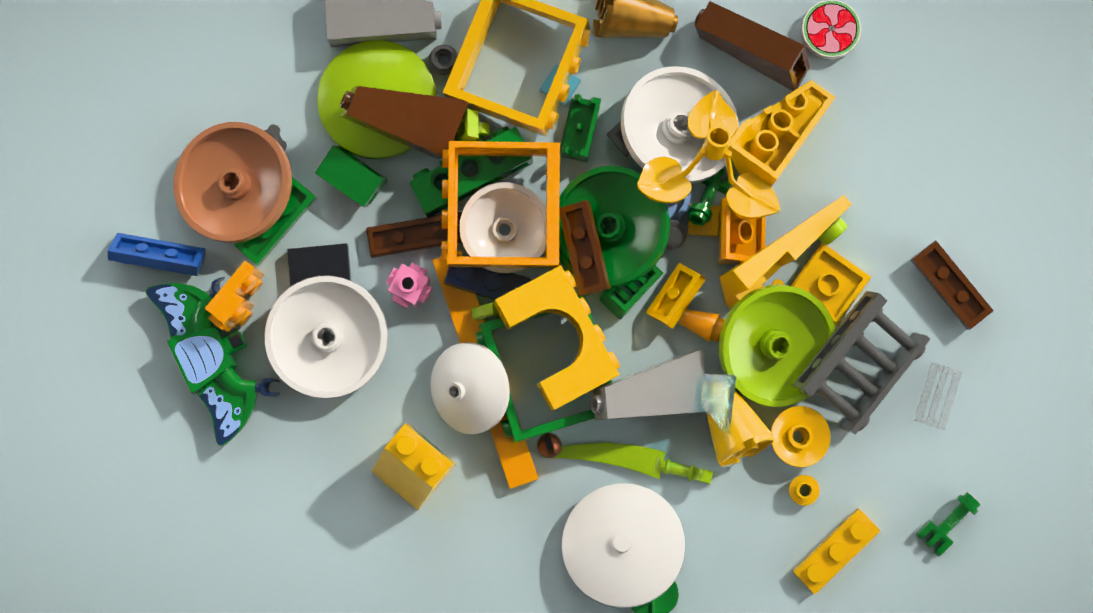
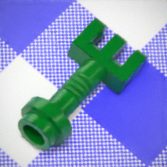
(699, 212)
(967, 504)

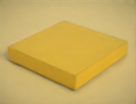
(832, 281)

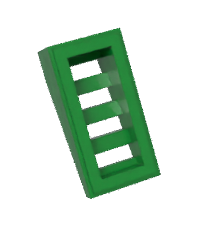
(616, 306)

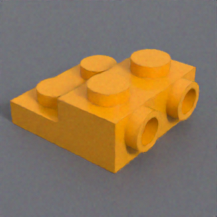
(230, 304)

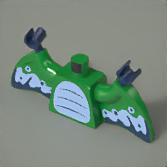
(207, 357)

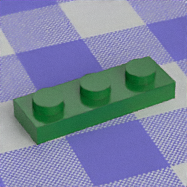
(261, 246)

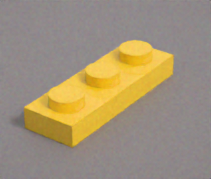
(836, 551)

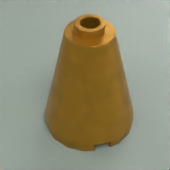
(634, 19)

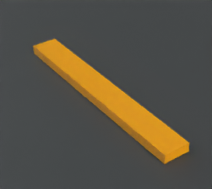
(513, 456)

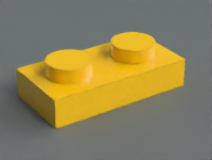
(675, 295)

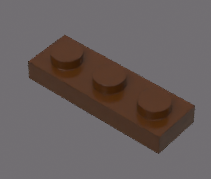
(584, 248)
(952, 285)

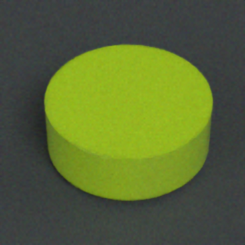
(833, 231)

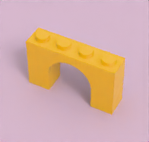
(556, 294)

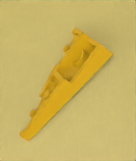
(763, 264)

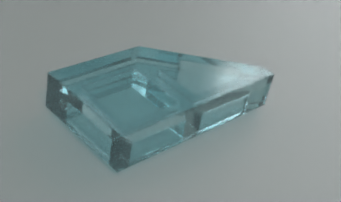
(718, 398)

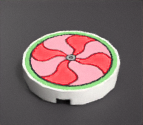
(831, 29)

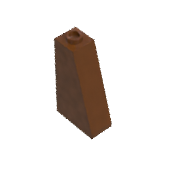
(754, 45)
(408, 118)

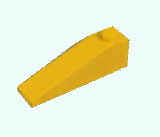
(775, 135)

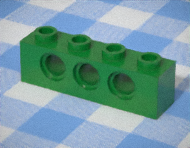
(488, 173)

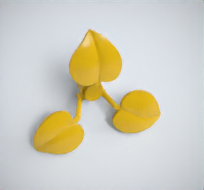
(716, 123)

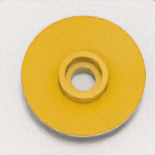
(814, 434)

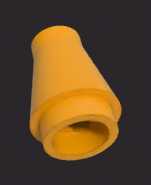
(703, 324)

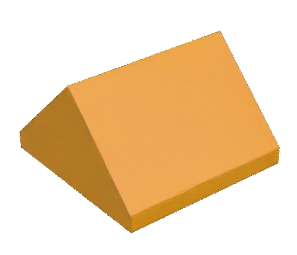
(738, 236)

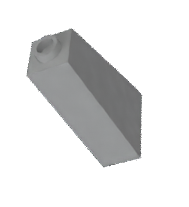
(387, 20)
(656, 391)

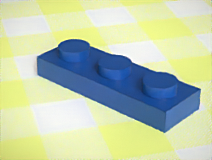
(156, 254)

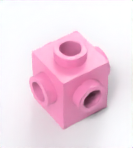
(415, 295)

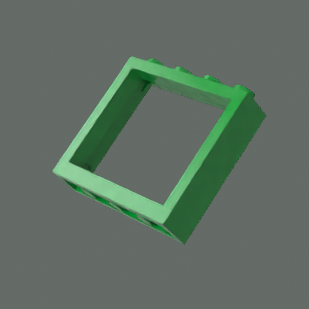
(511, 424)

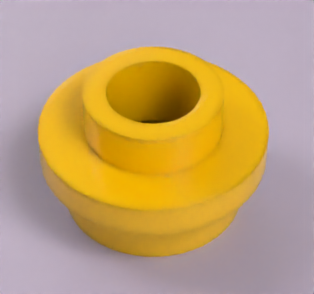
(794, 488)

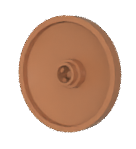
(232, 182)

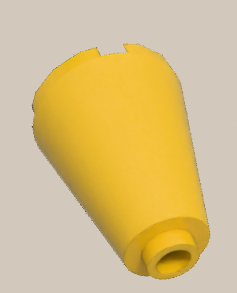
(746, 436)

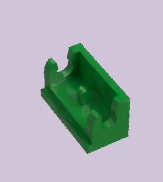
(579, 128)
(351, 176)

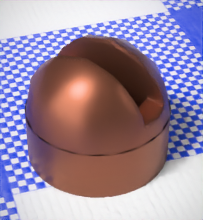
(555, 442)

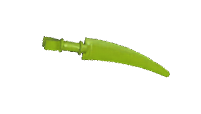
(635, 458)

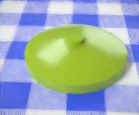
(370, 65)
(771, 342)

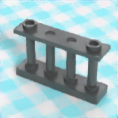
(833, 353)

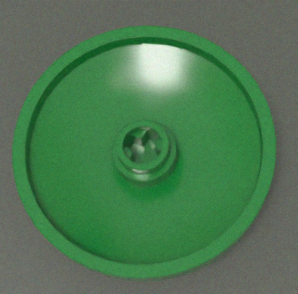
(628, 224)

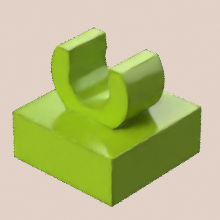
(470, 127)

